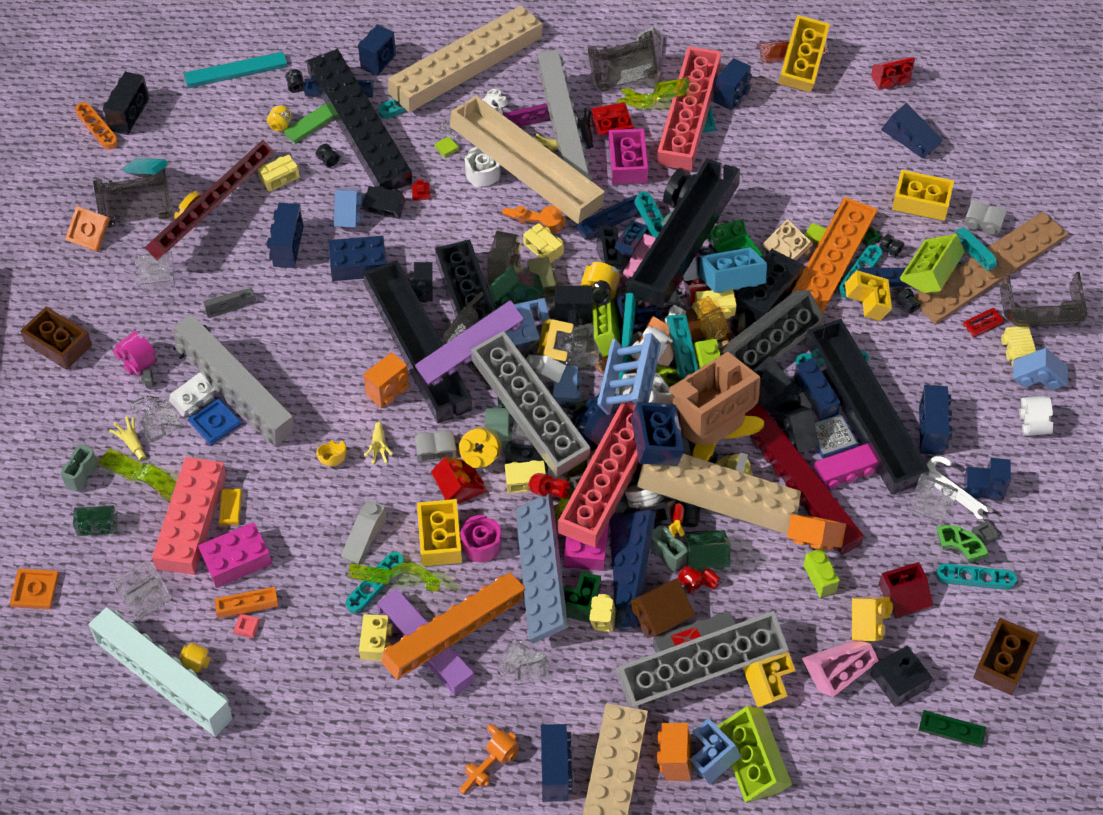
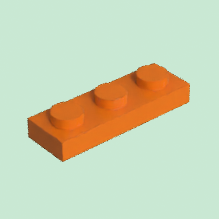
(246, 602)

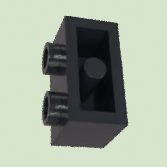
(384, 202)
(423, 281)

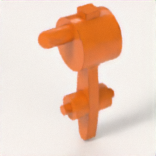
(549, 217)
(501, 748)

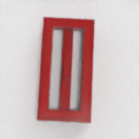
(972, 329)

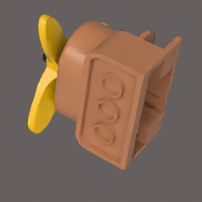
(715, 403)

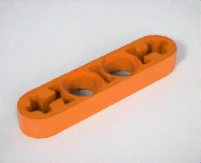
(94, 127)

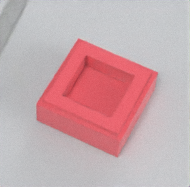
(246, 626)

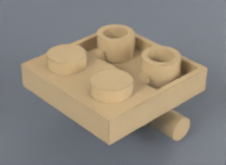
(789, 241)

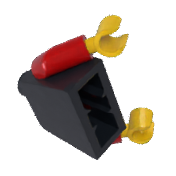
(667, 512)

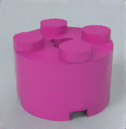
(135, 353)
(481, 538)

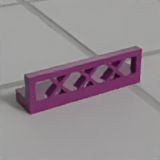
(529, 115)

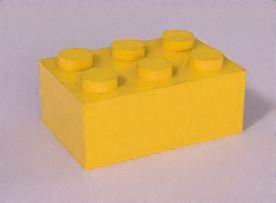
(923, 195)
(439, 532)

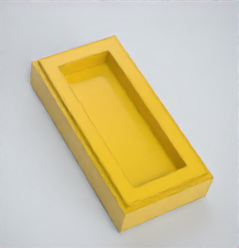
(230, 507)

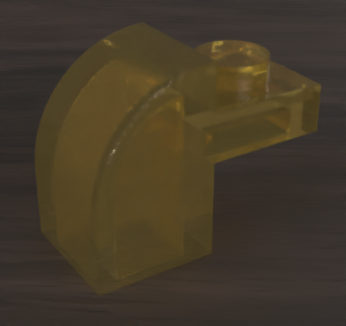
(713, 320)

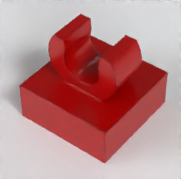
(420, 191)

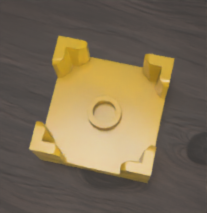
(548, 339)

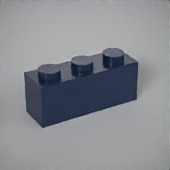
(817, 389)

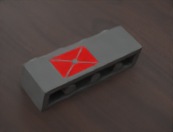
(687, 633)

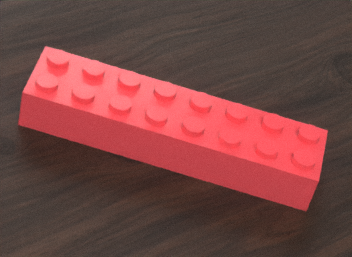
(690, 111)
(602, 481)

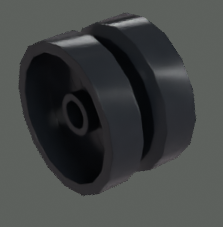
(677, 186)

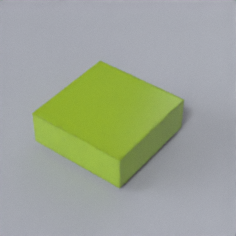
(446, 147)
(815, 233)

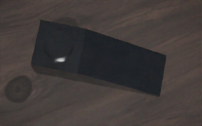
(605, 244)

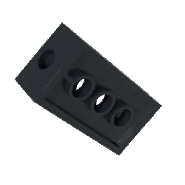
(781, 279)

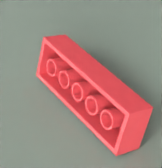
(189, 515)

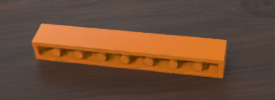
(452, 625)

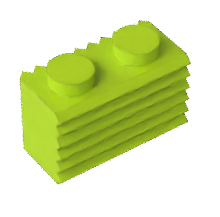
(821, 572)

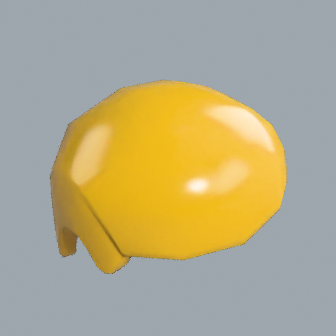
(332, 453)

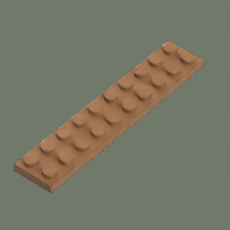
(1011, 254)

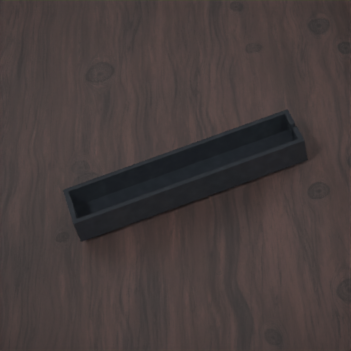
(359, 121)
(684, 233)
(415, 338)
(866, 405)

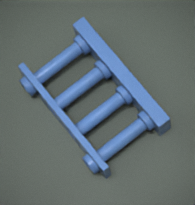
(642, 381)

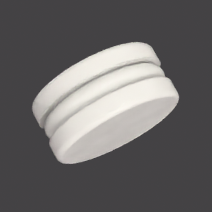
(641, 497)

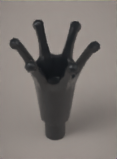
(584, 125)
(575, 409)

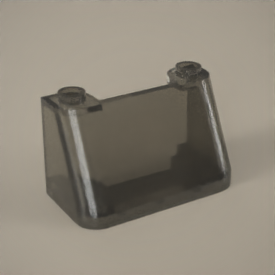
(626, 62)
(134, 198)

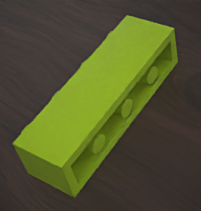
(605, 326)

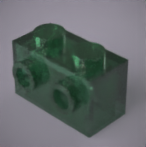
(95, 520)

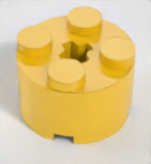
(601, 271)
(485, 456)

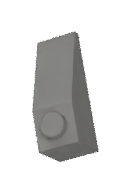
(364, 531)

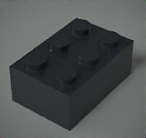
(126, 103)

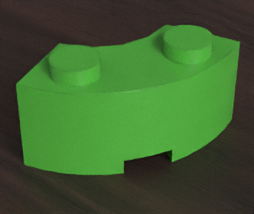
(962, 541)

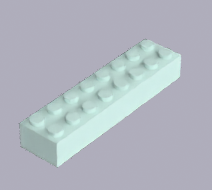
(161, 671)

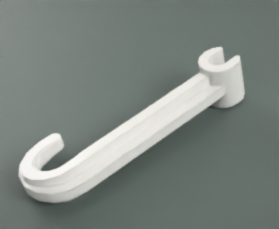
(962, 496)

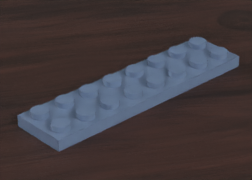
(541, 568)

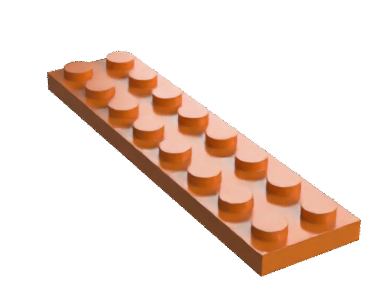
(836, 251)

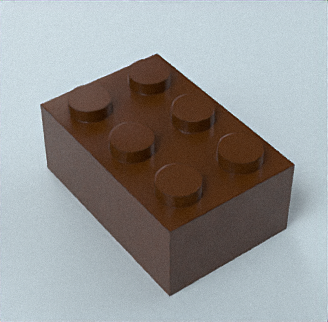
(56, 338)
(1005, 656)

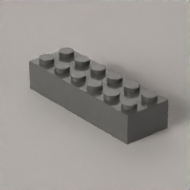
(776, 330)

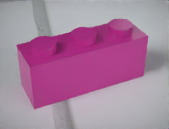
(846, 466)

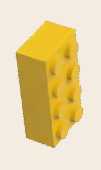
(804, 53)

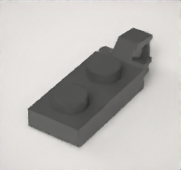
(228, 302)

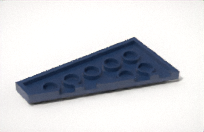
(630, 551)

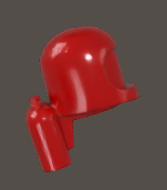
(542, 484)
(695, 579)

